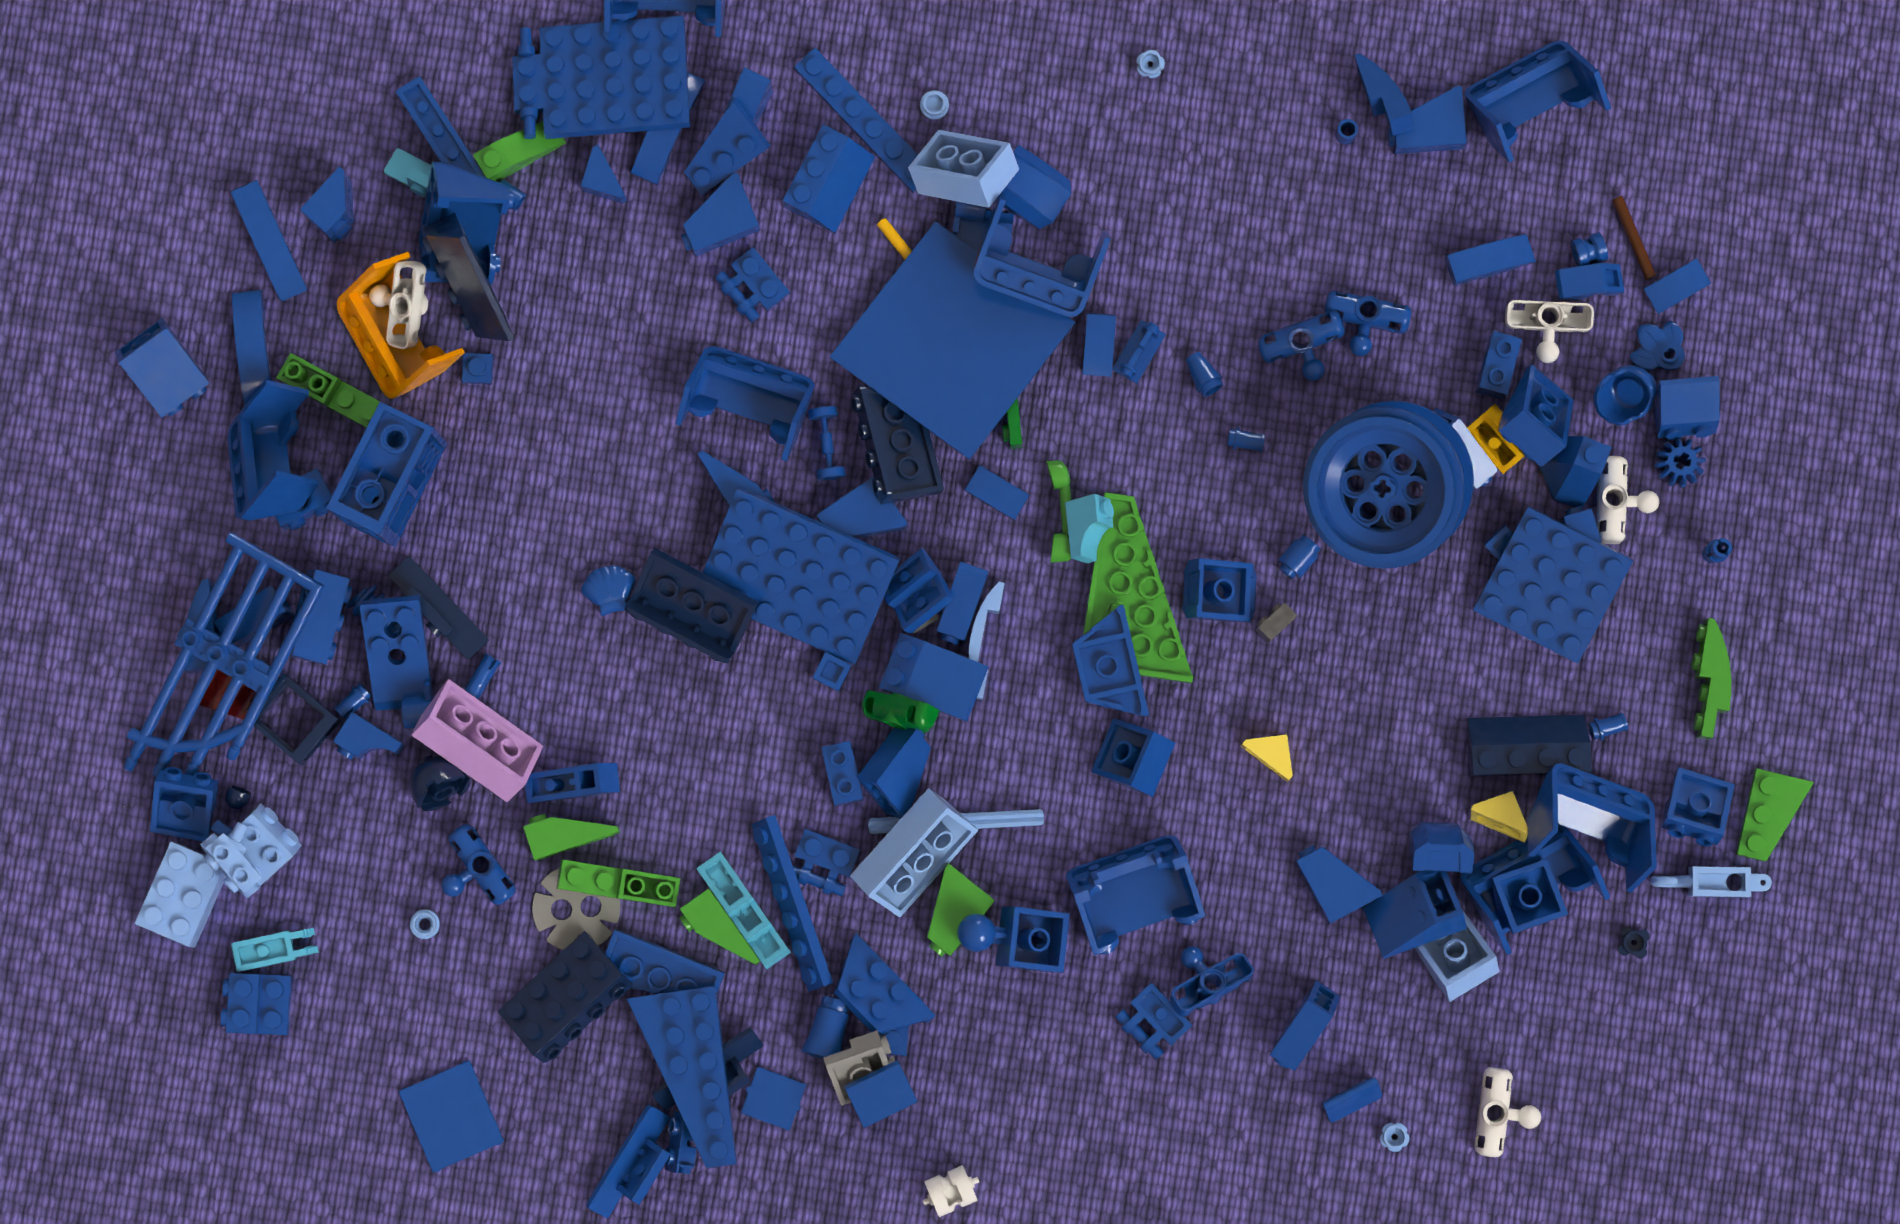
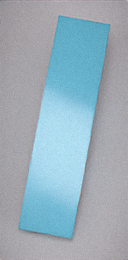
(743, 910)

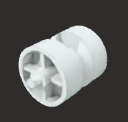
(951, 1191)

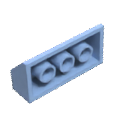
(913, 853)

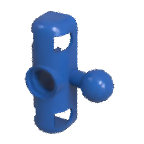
(1385, 313)
(1319, 334)
(454, 885)
(1196, 992)

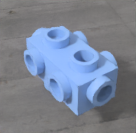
(228, 856)

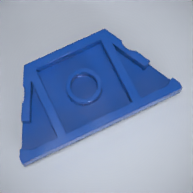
(1109, 666)
(877, 992)

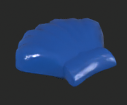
(609, 588)

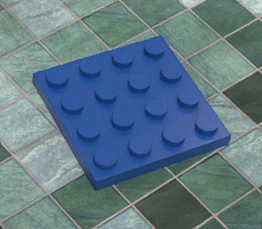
(1553, 584)

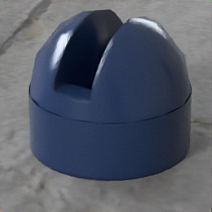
(237, 797)

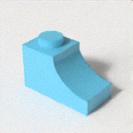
(1087, 522)

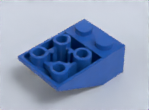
(1415, 913)

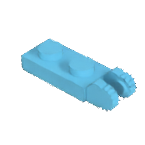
(270, 949)

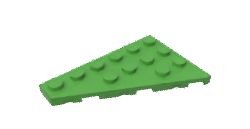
(1130, 577)

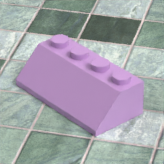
(478, 741)

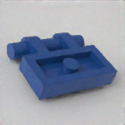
(759, 279)
(828, 854)
(1159, 1014)

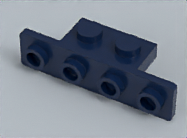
(439, 609)
(734, 1051)

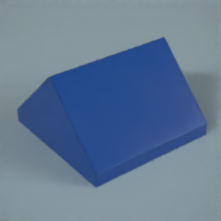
(1528, 897)
(881, 1094)

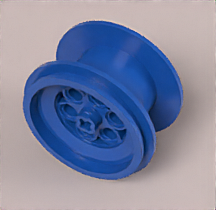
(1437, 462)

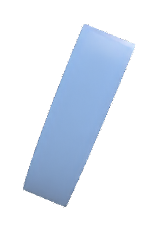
(992, 605)

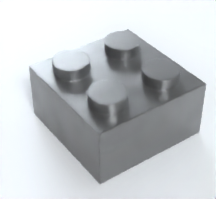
(1271, 626)

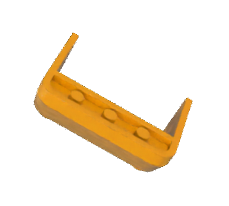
(393, 368)

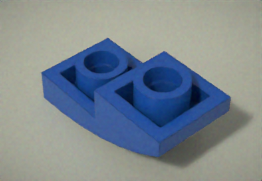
(1677, 286)
(1099, 344)

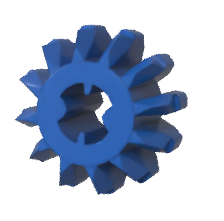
(1686, 472)

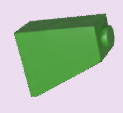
(955, 901)

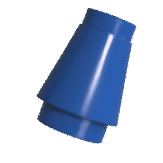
(1204, 375)

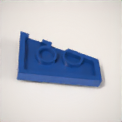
(726, 149)

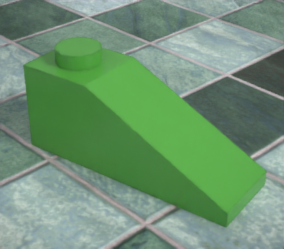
(515, 153)
(558, 835)
(712, 922)

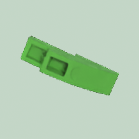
(328, 390)
(1711, 665)
(618, 883)

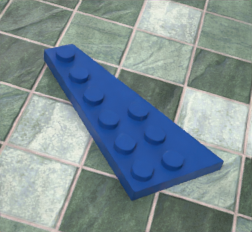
(689, 1051)

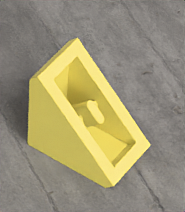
(1272, 752)
(1501, 815)

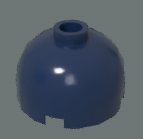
(436, 781)

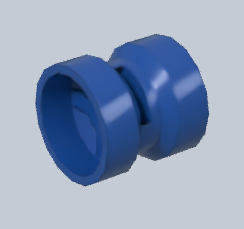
(1589, 249)

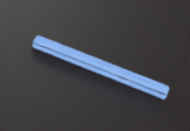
(979, 820)

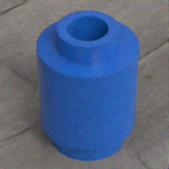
(1298, 557)

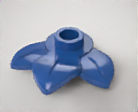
(1656, 344)

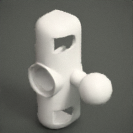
(405, 303)
(1565, 322)
(1616, 483)
(1493, 1130)

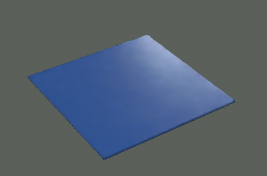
(948, 344)

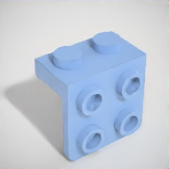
(267, 842)

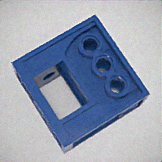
(391, 463)

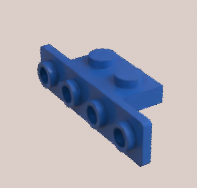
(634, 1165)

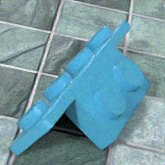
(409, 171)

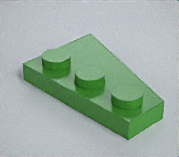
(1768, 812)

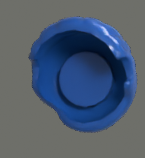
(1625, 395)

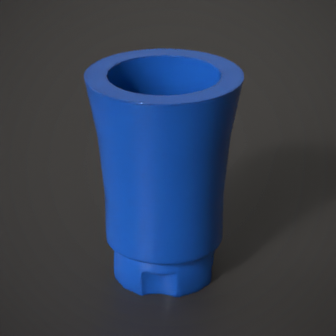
(827, 1029)

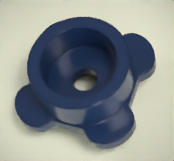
(1640, 937)

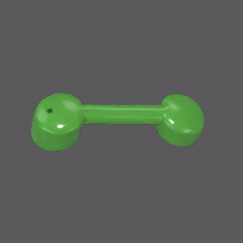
(1060, 480)

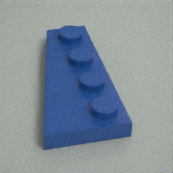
(658, 968)

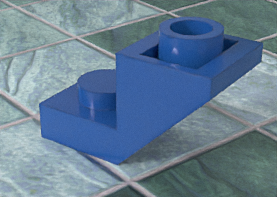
(1589, 280)

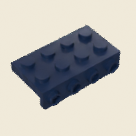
(896, 448)
(691, 606)
(564, 998)

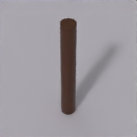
(1634, 238)

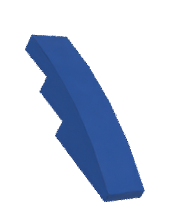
(269, 240)

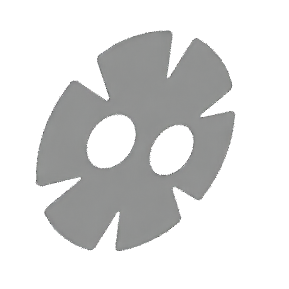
(568, 930)

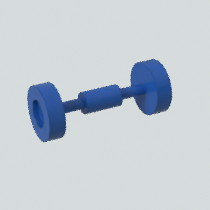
(823, 414)

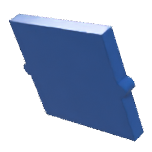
(773, 1098)

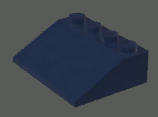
(467, 279)

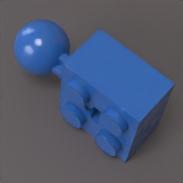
(1014, 938)

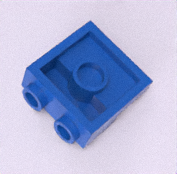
(183, 804)
(1697, 807)
(257, 1004)

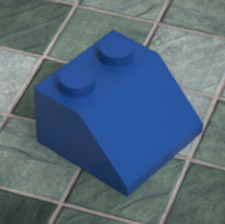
(332, 207)
(1687, 407)
(1133, 757)

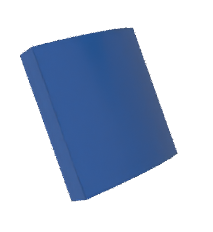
(917, 591)

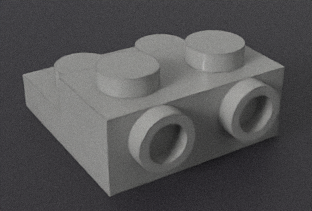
(865, 1056)

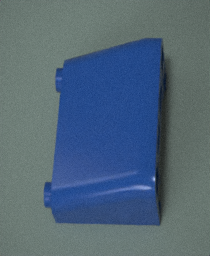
(478, 207)
(1134, 891)

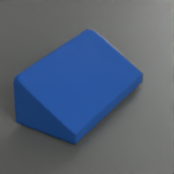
(1352, 1099)

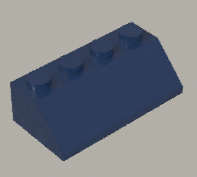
(1527, 744)

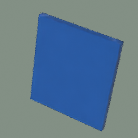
(451, 1116)

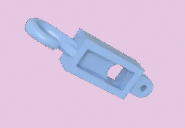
(1712, 882)

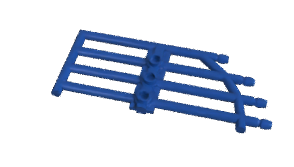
(228, 658)

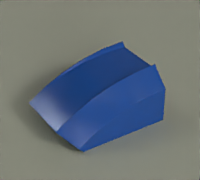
(1036, 190)
(1219, 590)
(1441, 847)

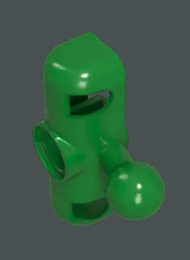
(899, 711)

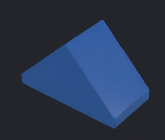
(600, 178)

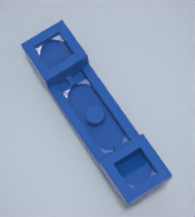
(658, 144)
(250, 341)

